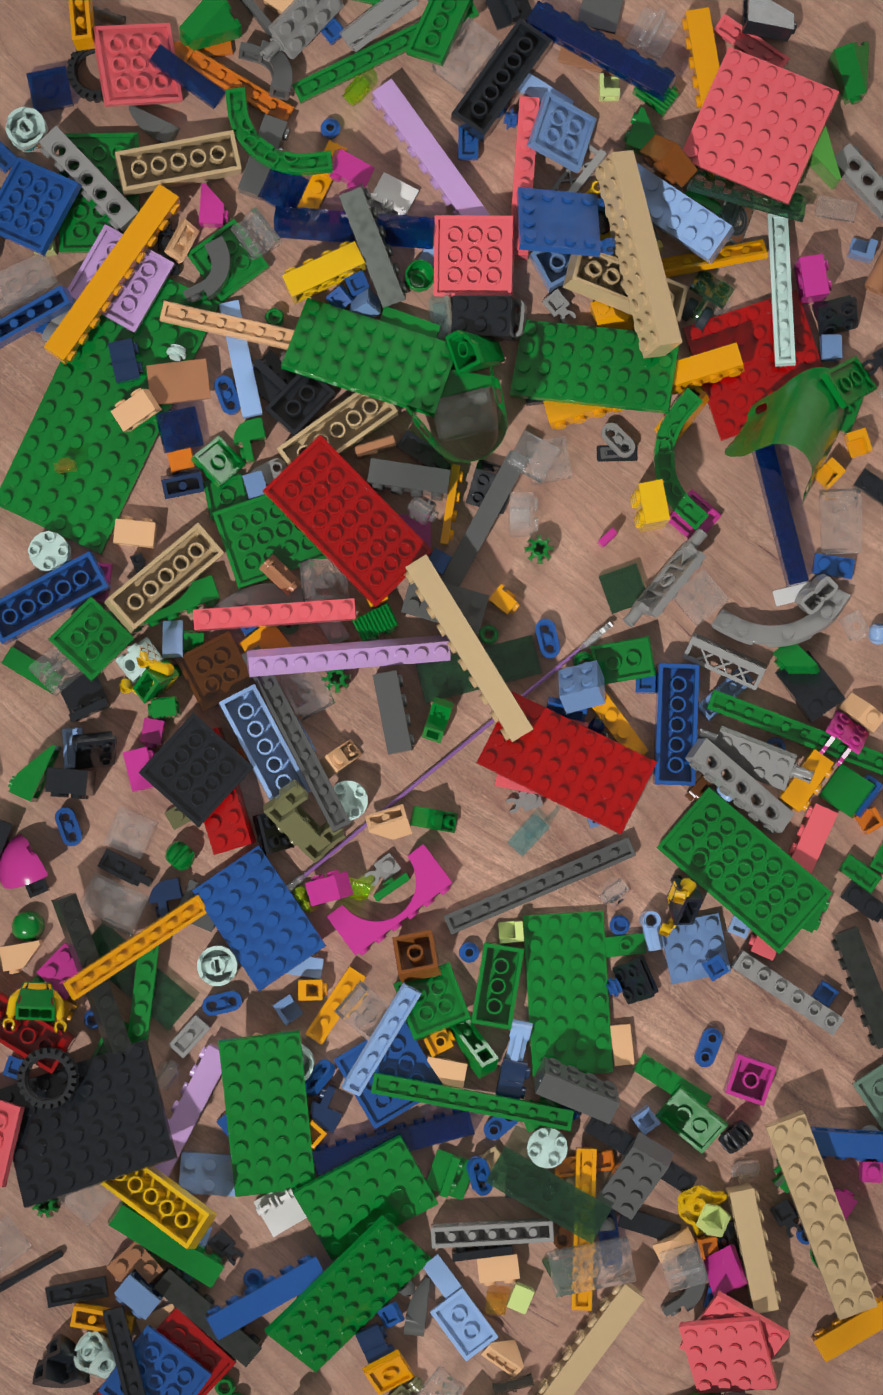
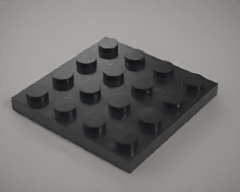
(196, 770)

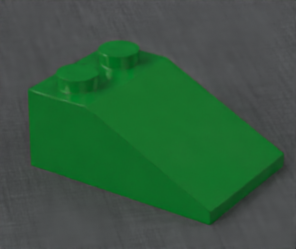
(32, 778)

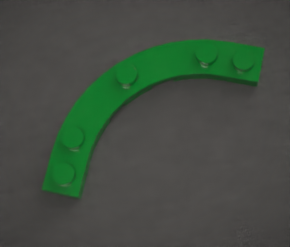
(263, 151)
(664, 458)

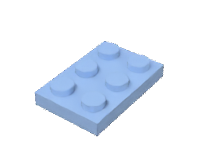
(206, 1173)
(464, 1324)

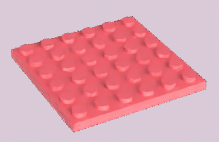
(759, 125)

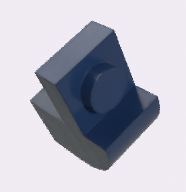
(163, 892)
(324, 1115)

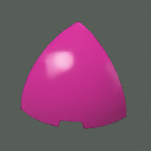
(20, 864)

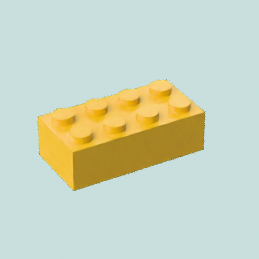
(323, 272)
(650, 506)

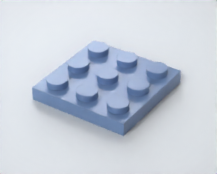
(561, 132)
(692, 945)

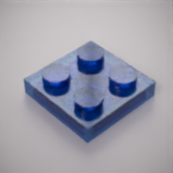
(50, 89)
(283, 189)
(179, 429)

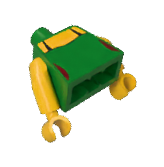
(154, 680)
(35, 1002)

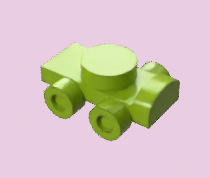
(302, 898)

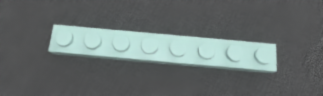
(781, 291)

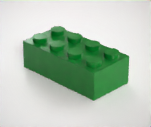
(497, 985)

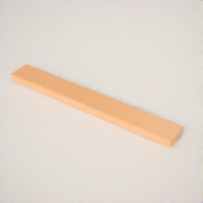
(226, 325)

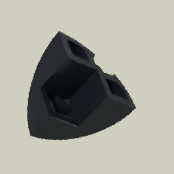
(58, 1366)

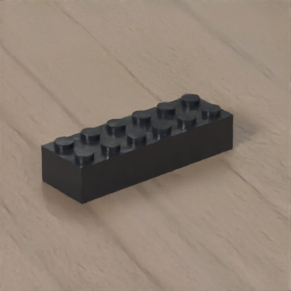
(501, 80)

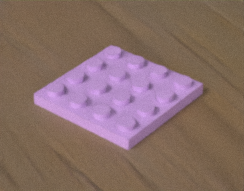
(138, 292)

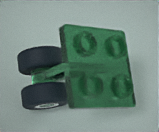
(710, 289)

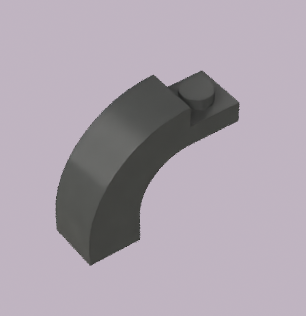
(278, 67)
(218, 275)
(687, 1297)

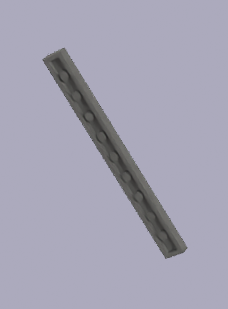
(302, 750)
(539, 885)

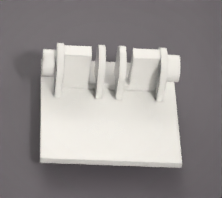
(392, 196)
(279, 1211)

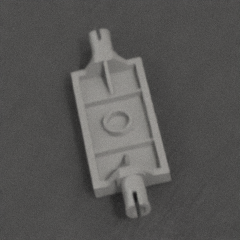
(299, 25)
(668, 580)
(758, 758)

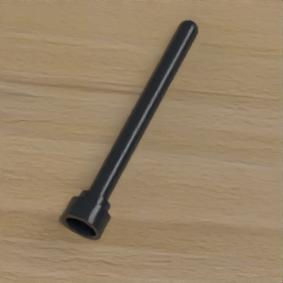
(31, 1270)

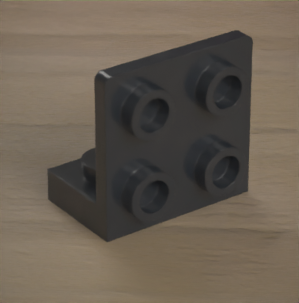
(481, 482)
(84, 698)

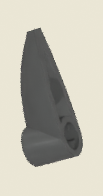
(154, 126)
(417, 1310)

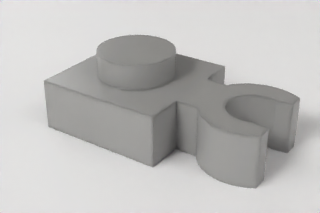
(557, 305)
(527, 800)
(385, 867)

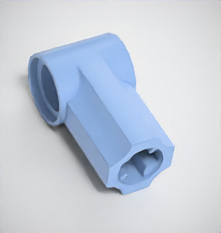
(653, 939)
(519, 1035)

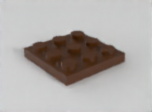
(215, 671)

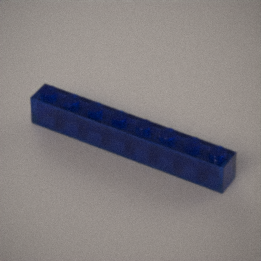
(602, 51)
(335, 227)
(780, 516)
(416, 1136)

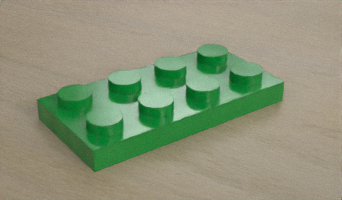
(438, 30)

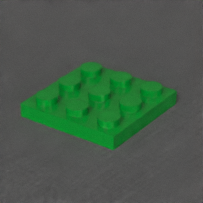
(243, 266)
(91, 639)
(438, 1005)

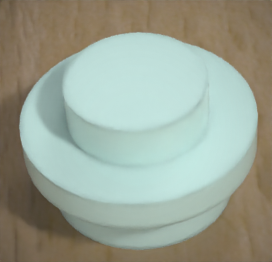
(176, 352)

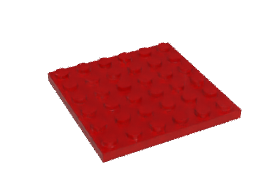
(753, 332)

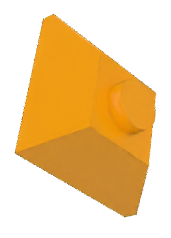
(610, 317)

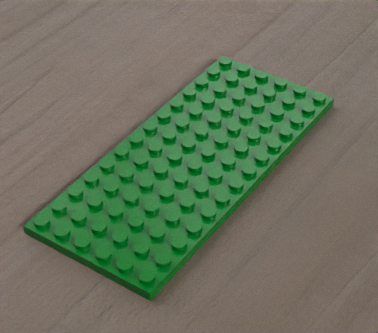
(79, 425)

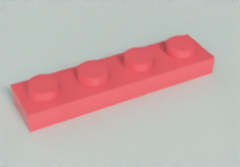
(750, 44)

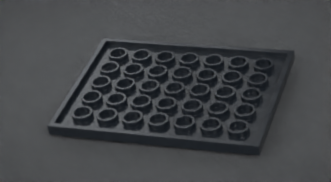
(100, 1134)

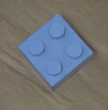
(551, 268)
(581, 686)
(138, 1295)

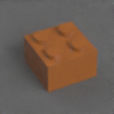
(668, 161)
(416, 956)

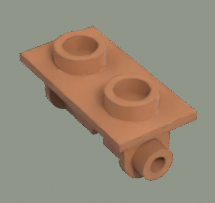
(280, 574)

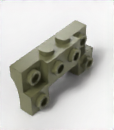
(299, 825)

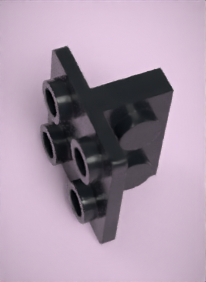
(508, 11)
(836, 315)
(270, 376)
(94, 749)
(269, 836)
(635, 980)

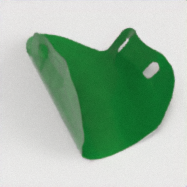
(796, 415)
(502, 425)

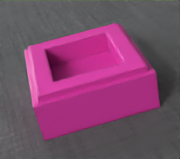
(607, 538)

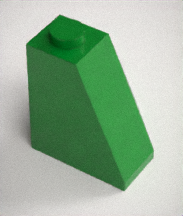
(209, 25)
(850, 71)
(473, 351)

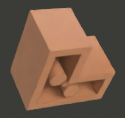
(137, 1258)

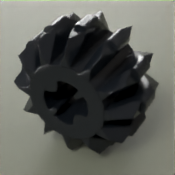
(735, 1136)

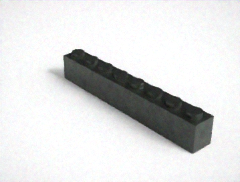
(83, 954)

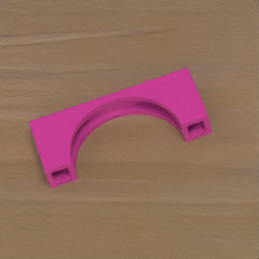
(360, 932)

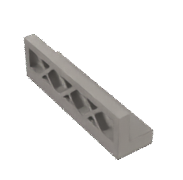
(375, 22)
(586, 173)
(728, 654)

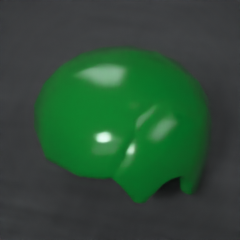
(419, 275)
(28, 926)

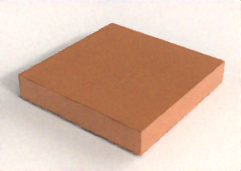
(375, 447)

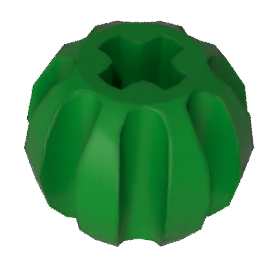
(541, 544)
(334, 683)
(180, 855)
(52, 1206)

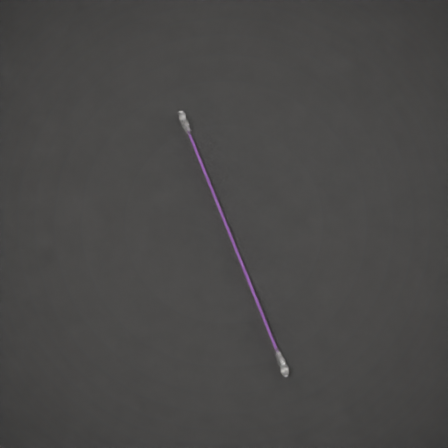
(593, 638)

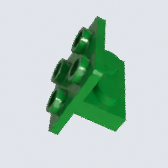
(449, 1175)

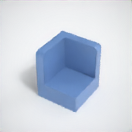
(862, 250)
(366, 304)
(830, 348)
(254, 484)
(288, 1009)
(645, 1119)

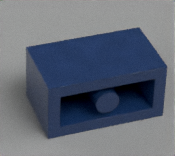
(182, 483)

